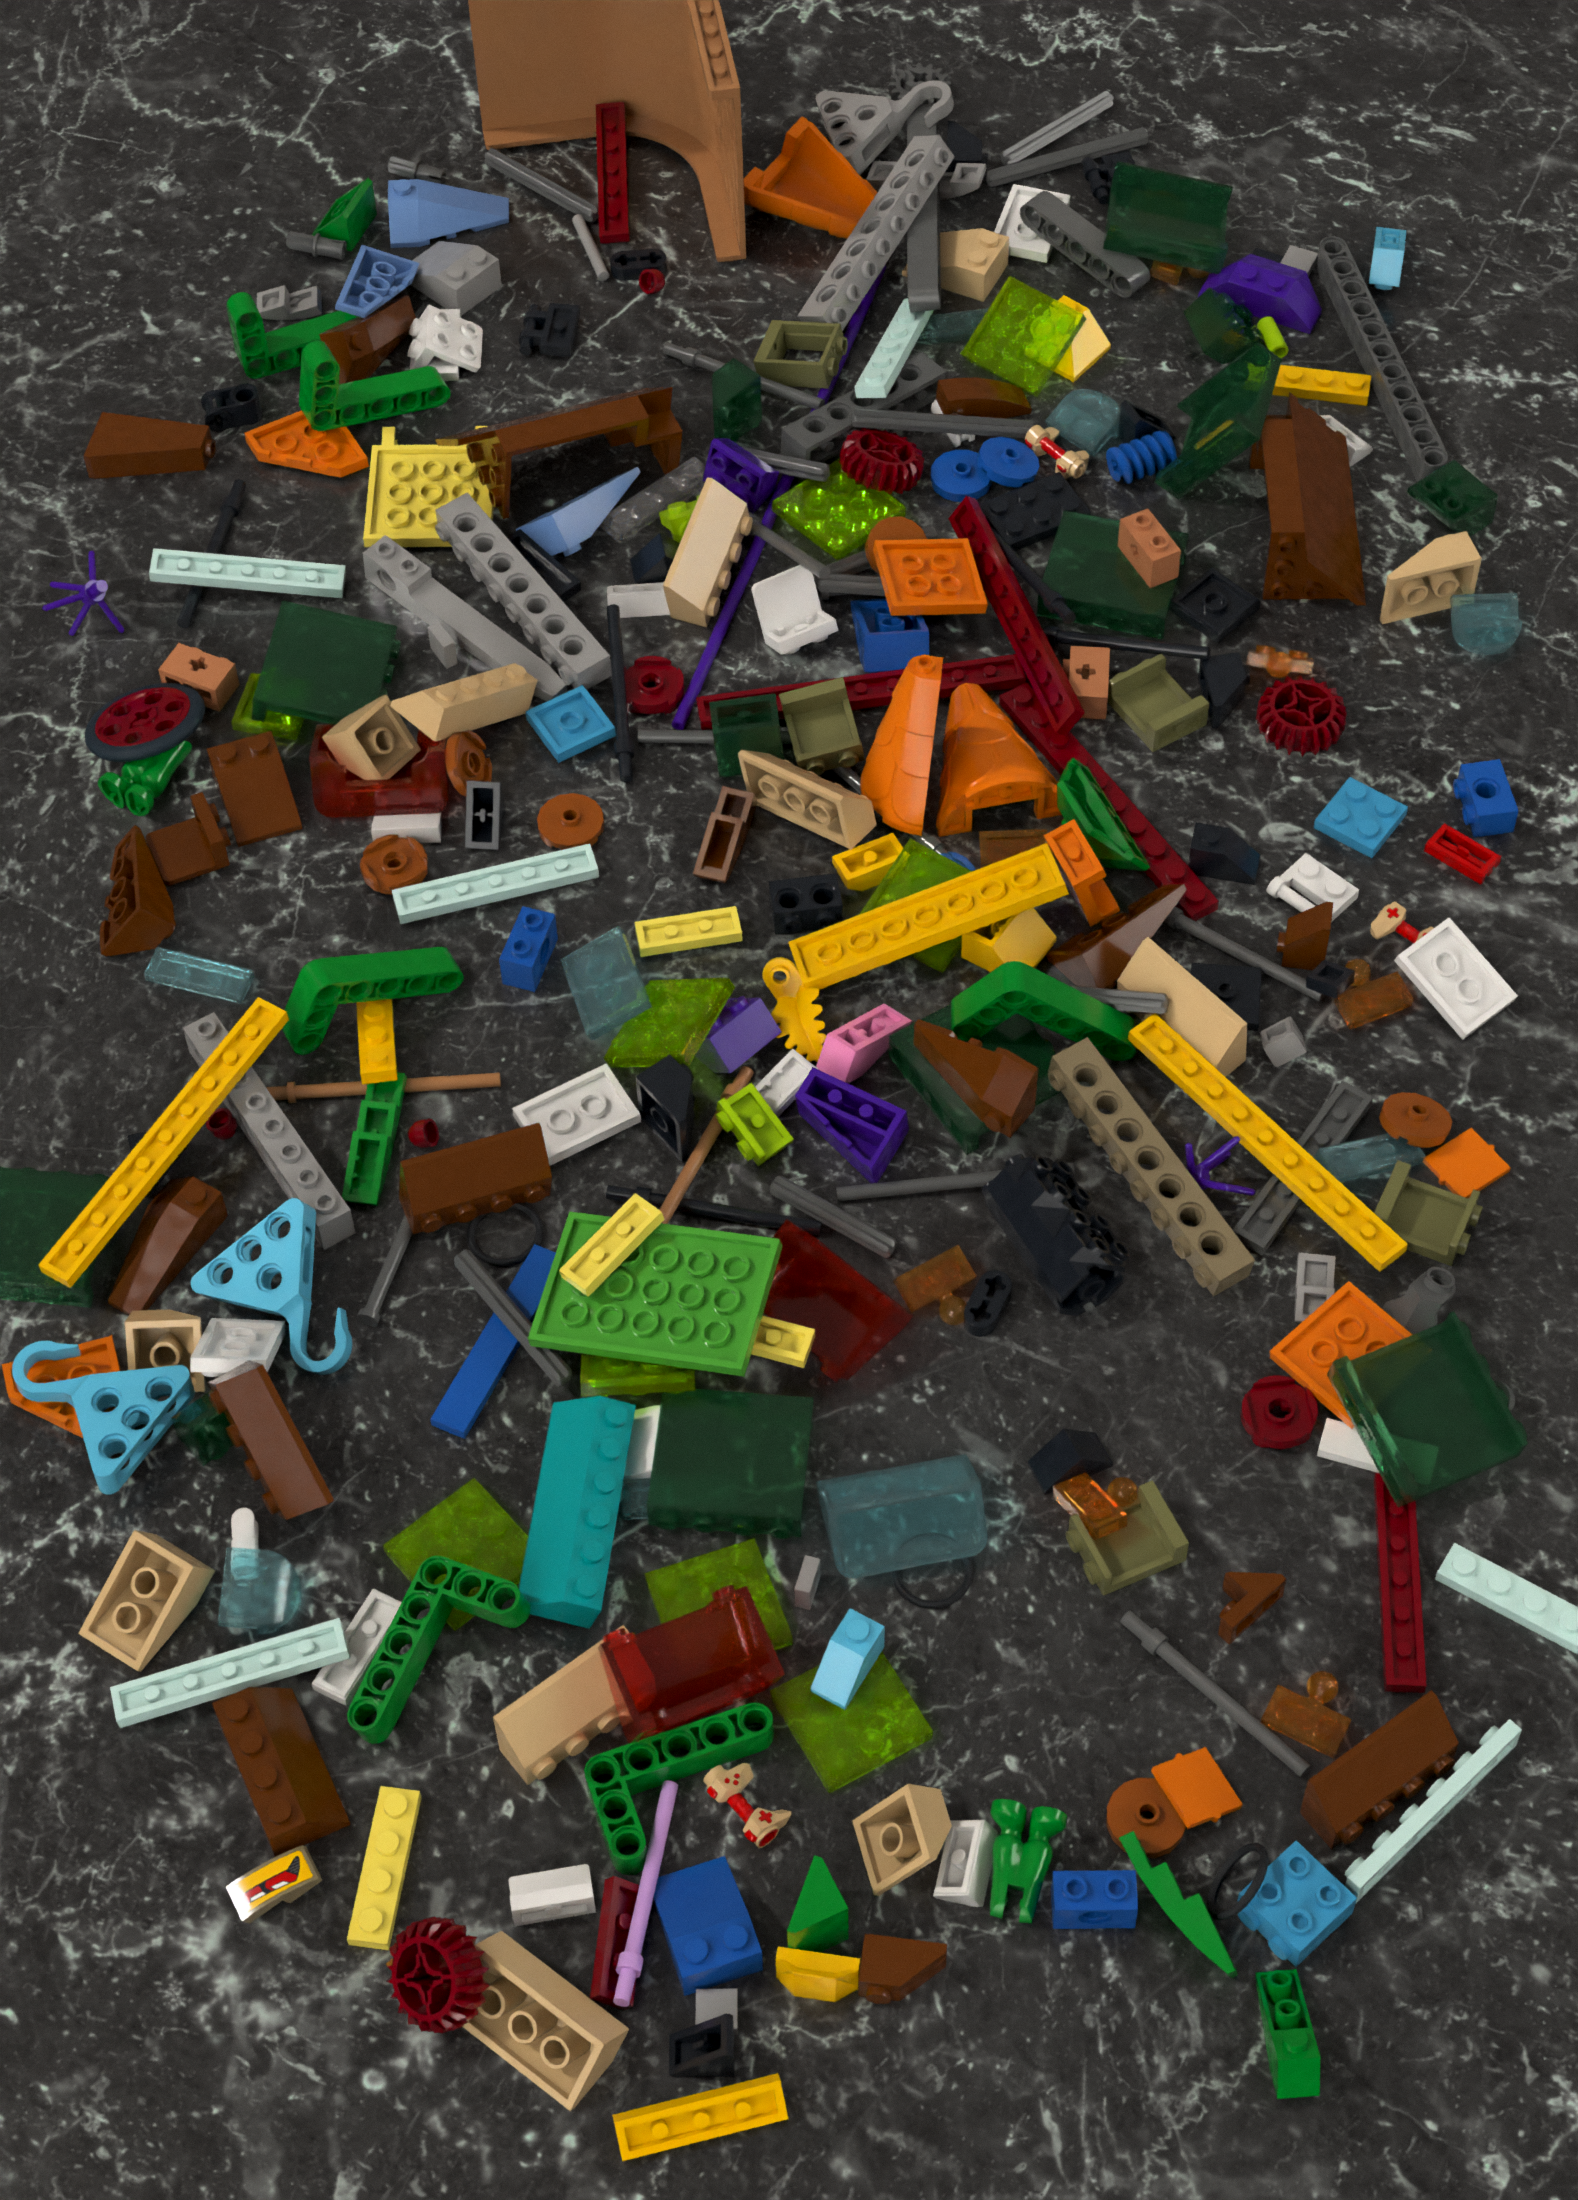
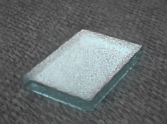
(605, 983)

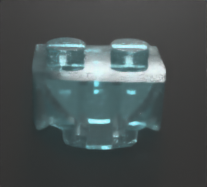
(1086, 419)
(1485, 622)
(258, 1590)

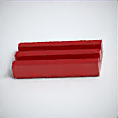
(1459, 856)

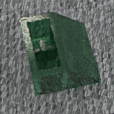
(1222, 326)
(735, 400)
(1456, 498)
(745, 725)
(203, 1430)

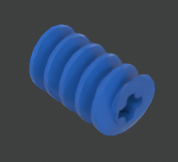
(1141, 456)

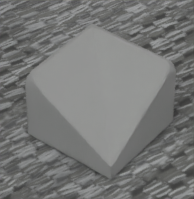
(1283, 1042)

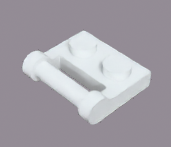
(1315, 883)

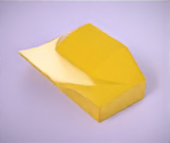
(867, 863)
(817, 1974)

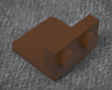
(191, 845)

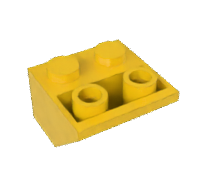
(1015, 938)

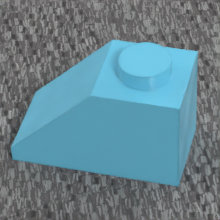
(848, 1658)

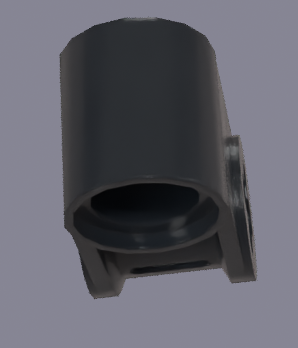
(235, 405)

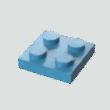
(570, 723)
(1360, 817)

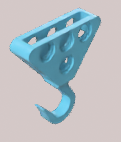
(252, 1280)
(111, 1432)

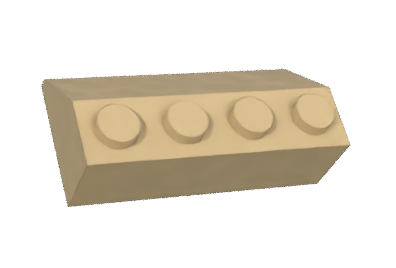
(706, 554)
(469, 702)
(807, 798)
(1192, 1008)
(557, 1717)
(543, 2022)

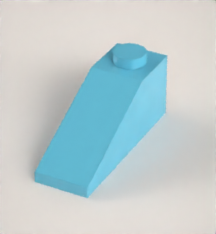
(1387, 258)

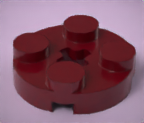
(657, 699)
(1279, 1432)

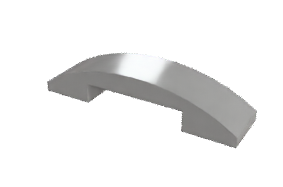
(962, 181)

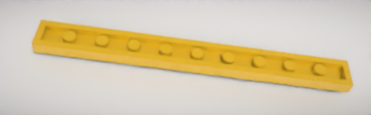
(1268, 1142)
(163, 1143)

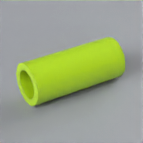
(1273, 336)

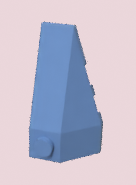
(431, 210)
(374, 281)
(578, 518)

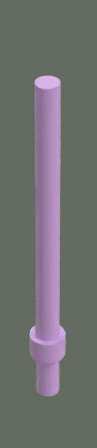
(631, 1961)

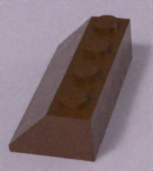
(475, 1179)
(269, 1440)
(280, 1766)
(1380, 1772)

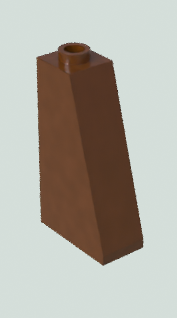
(146, 446)

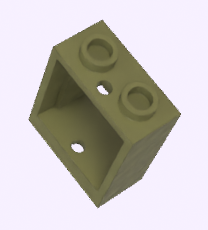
(801, 336)

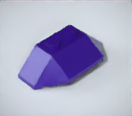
(1269, 290)

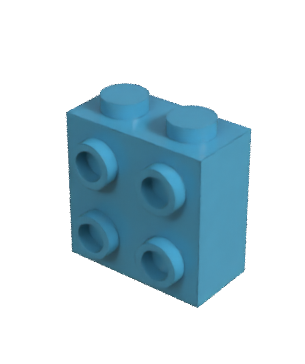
(1297, 1905)

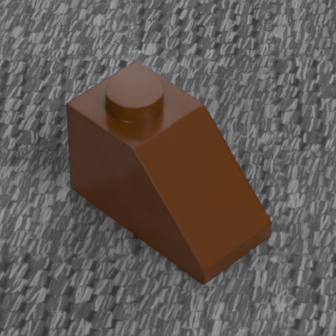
(1306, 938)
(897, 1966)

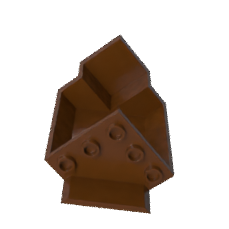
(633, 416)
(1309, 508)

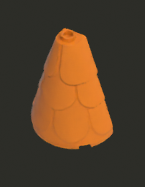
(810, 184)
(902, 749)
(987, 764)

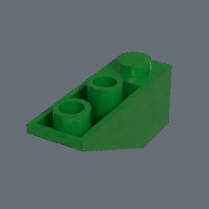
(1288, 2034)

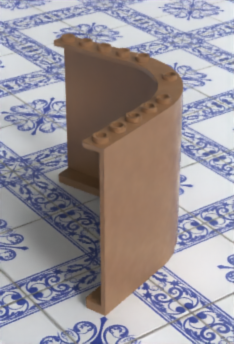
(666, 59)

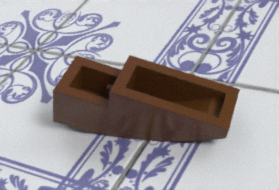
(981, 398)
(725, 834)

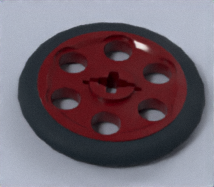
(144, 722)

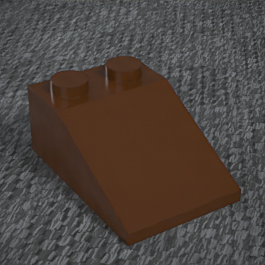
(254, 788)

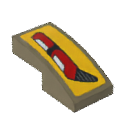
(274, 1881)

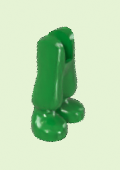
(143, 780)
(1018, 1863)

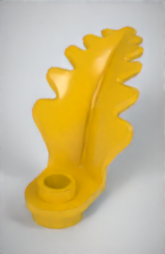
(795, 1009)

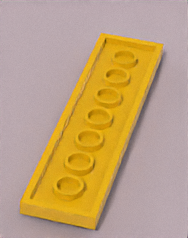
(928, 918)

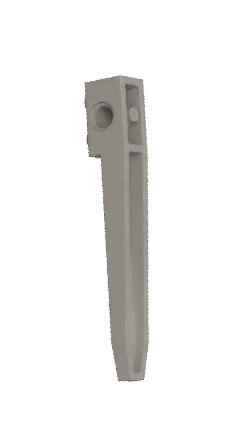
(413, 587)

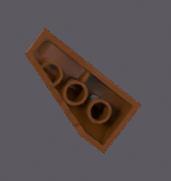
(366, 342)
(138, 902)
(1104, 953)
(991, 1083)
(166, 1240)

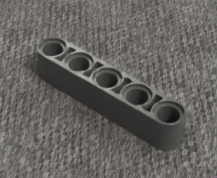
(1083, 244)

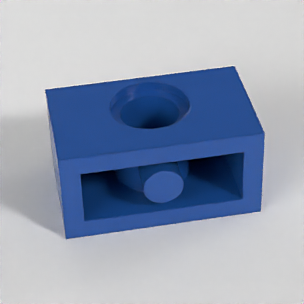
(1486, 798)
(528, 949)
(1094, 1899)

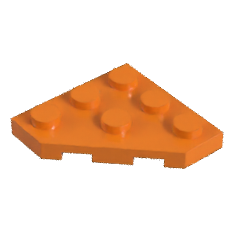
(297, 445)
(95, 1358)

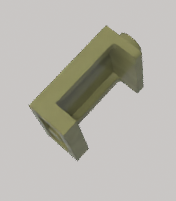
(1155, 704)
(822, 726)
(1428, 1217)
(1134, 1552)

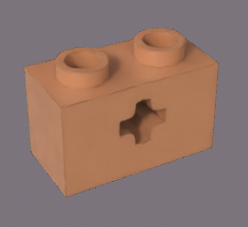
(1149, 548)
(207, 674)
(1089, 678)

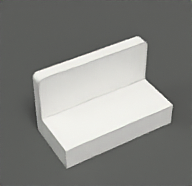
(551, 1895)

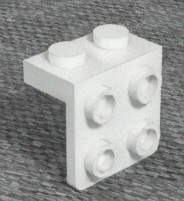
(445, 337)
(791, 611)

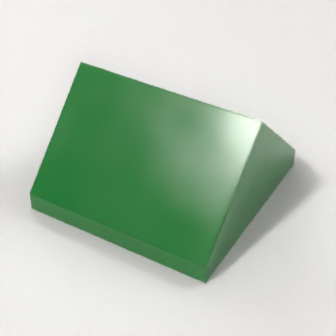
(350, 215)
(820, 1913)

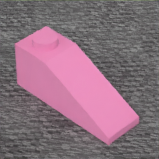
(860, 1043)

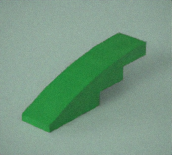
(373, 1141)
(1188, 1914)

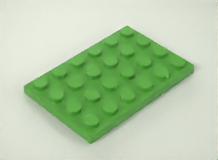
(673, 1302)

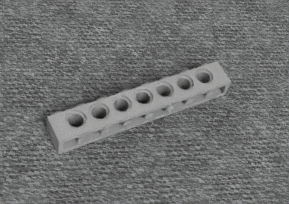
(878, 232)
(522, 593)
(276, 1139)

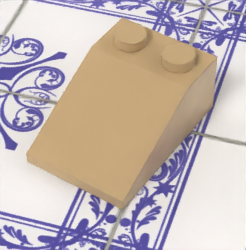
(971, 261)
(1431, 577)
(145, 1599)

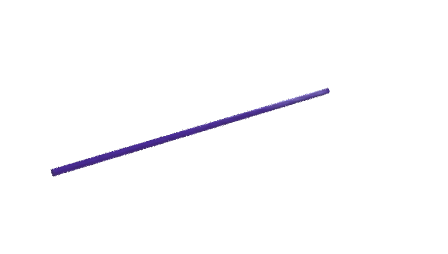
(758, 544)

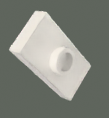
(784, 1081)

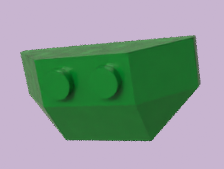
(1085, 802)

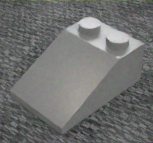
(457, 275)

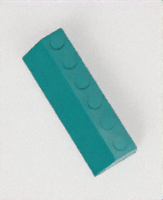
(576, 1509)

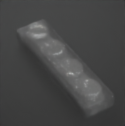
(645, 506)

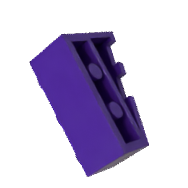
(853, 1122)

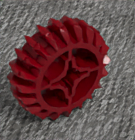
(881, 460)
(1301, 715)
(437, 1974)

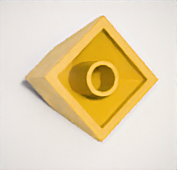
(1086, 347)

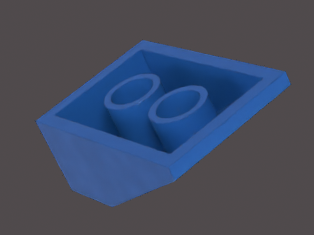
(887, 640)
(706, 1926)

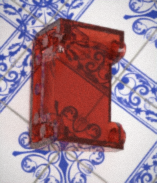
(415, 789)
(832, 1297)
(689, 1665)

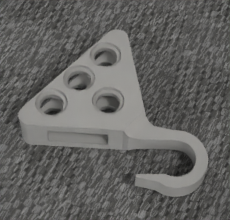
(876, 120)

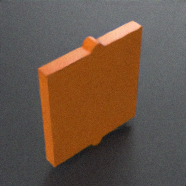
(1466, 1164)
(1196, 1787)

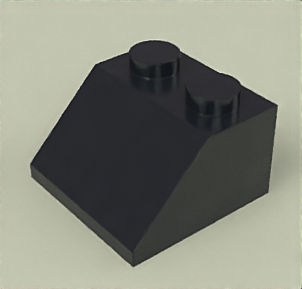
(668, 1103)

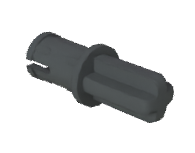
(415, 170)
(317, 245)

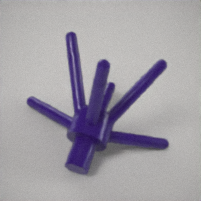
(89, 593)
(1201, 1171)

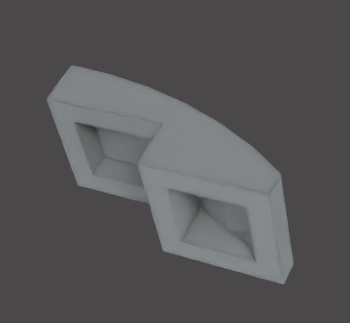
(280, 305)
(1313, 1283)

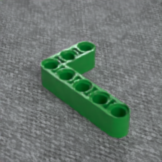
(275, 350)
(337, 405)
(362, 978)
(1044, 1000)
(423, 1635)
(664, 1767)

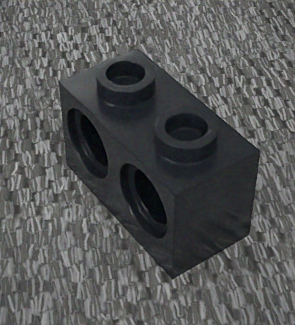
(805, 903)

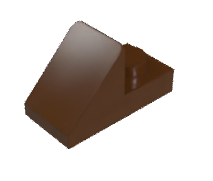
(1251, 1599)

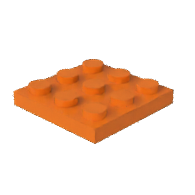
(929, 577)
(1340, 1327)

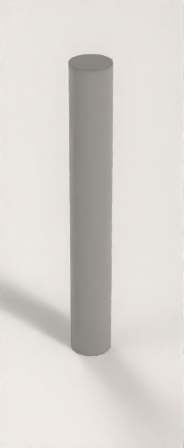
(590, 247)

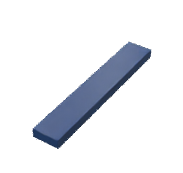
(492, 1350)

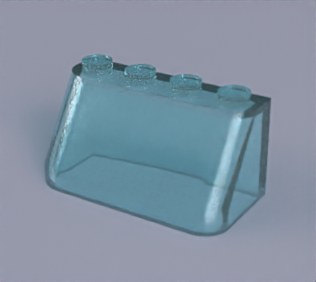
(903, 1516)

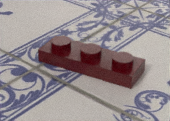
(613, 1931)

